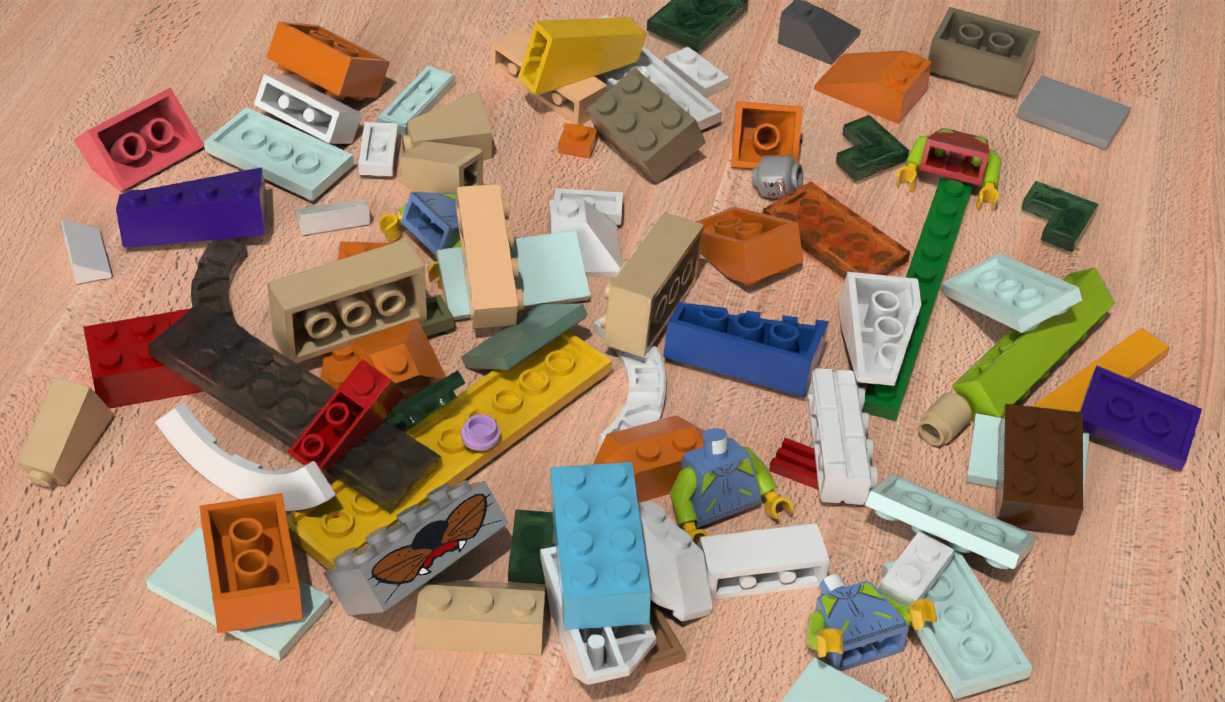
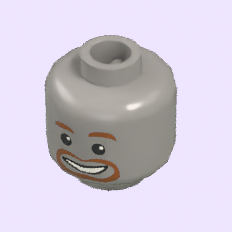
(777, 176)

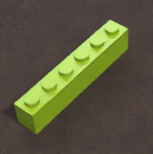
(1026, 357)

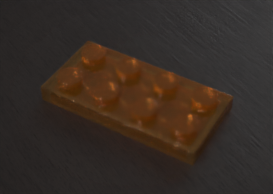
(838, 234)

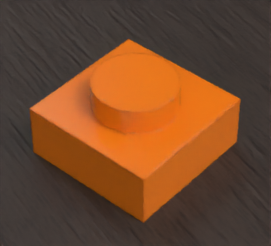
(577, 140)

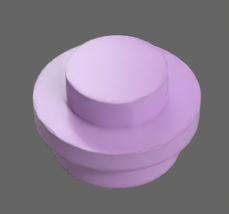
(480, 432)

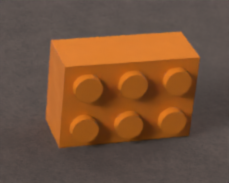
(327, 61)
(250, 563)

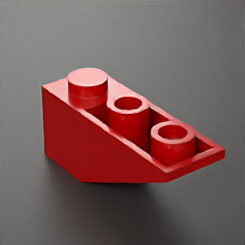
(347, 417)

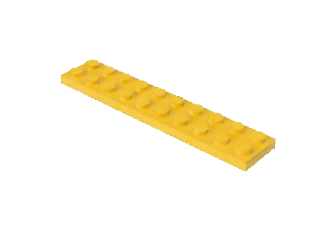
(513, 398)

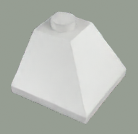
(595, 235)

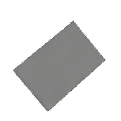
(1073, 112)

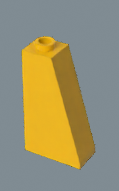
(578, 49)

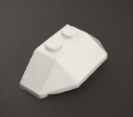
(674, 565)
(595, 652)

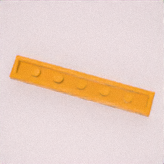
(1127, 359)

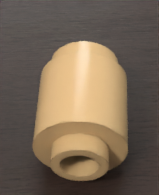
(944, 419)

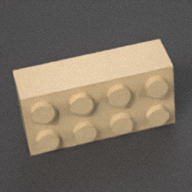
(651, 284)
(347, 300)

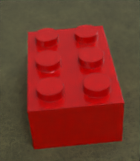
(121, 363)

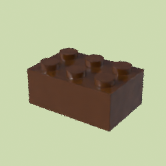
(1040, 468)

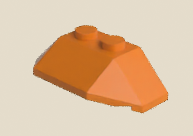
(655, 453)

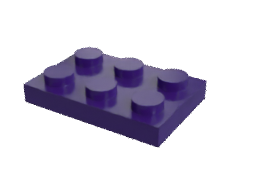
(1139, 418)

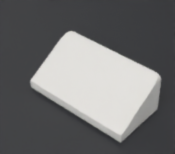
(333, 216)
(85, 252)

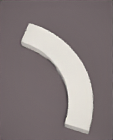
(645, 388)
(300, 486)

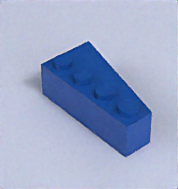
(746, 345)

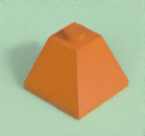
(764, 131)
(401, 355)

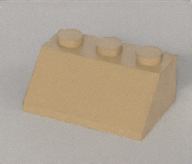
(480, 616)

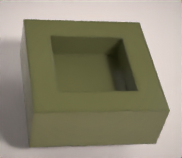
(438, 316)

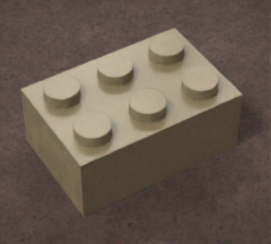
(983, 51)
(646, 126)

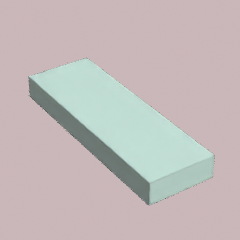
(418, 97)

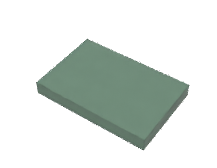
(525, 338)

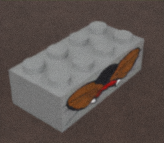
(415, 547)

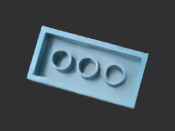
(599, 546)

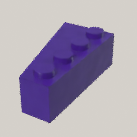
(195, 210)

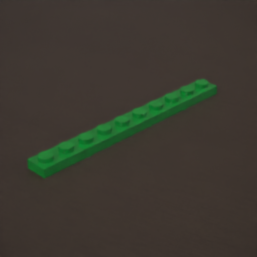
(929, 267)

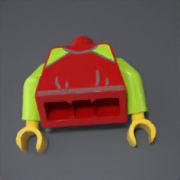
(956, 157)

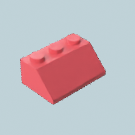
(140, 141)

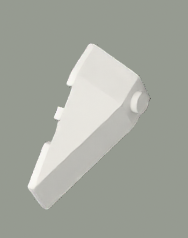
(878, 323)

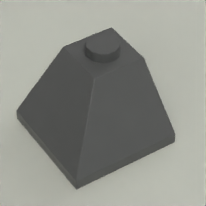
(815, 31)

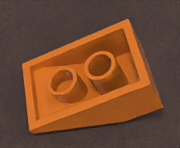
(878, 82)
(750, 244)

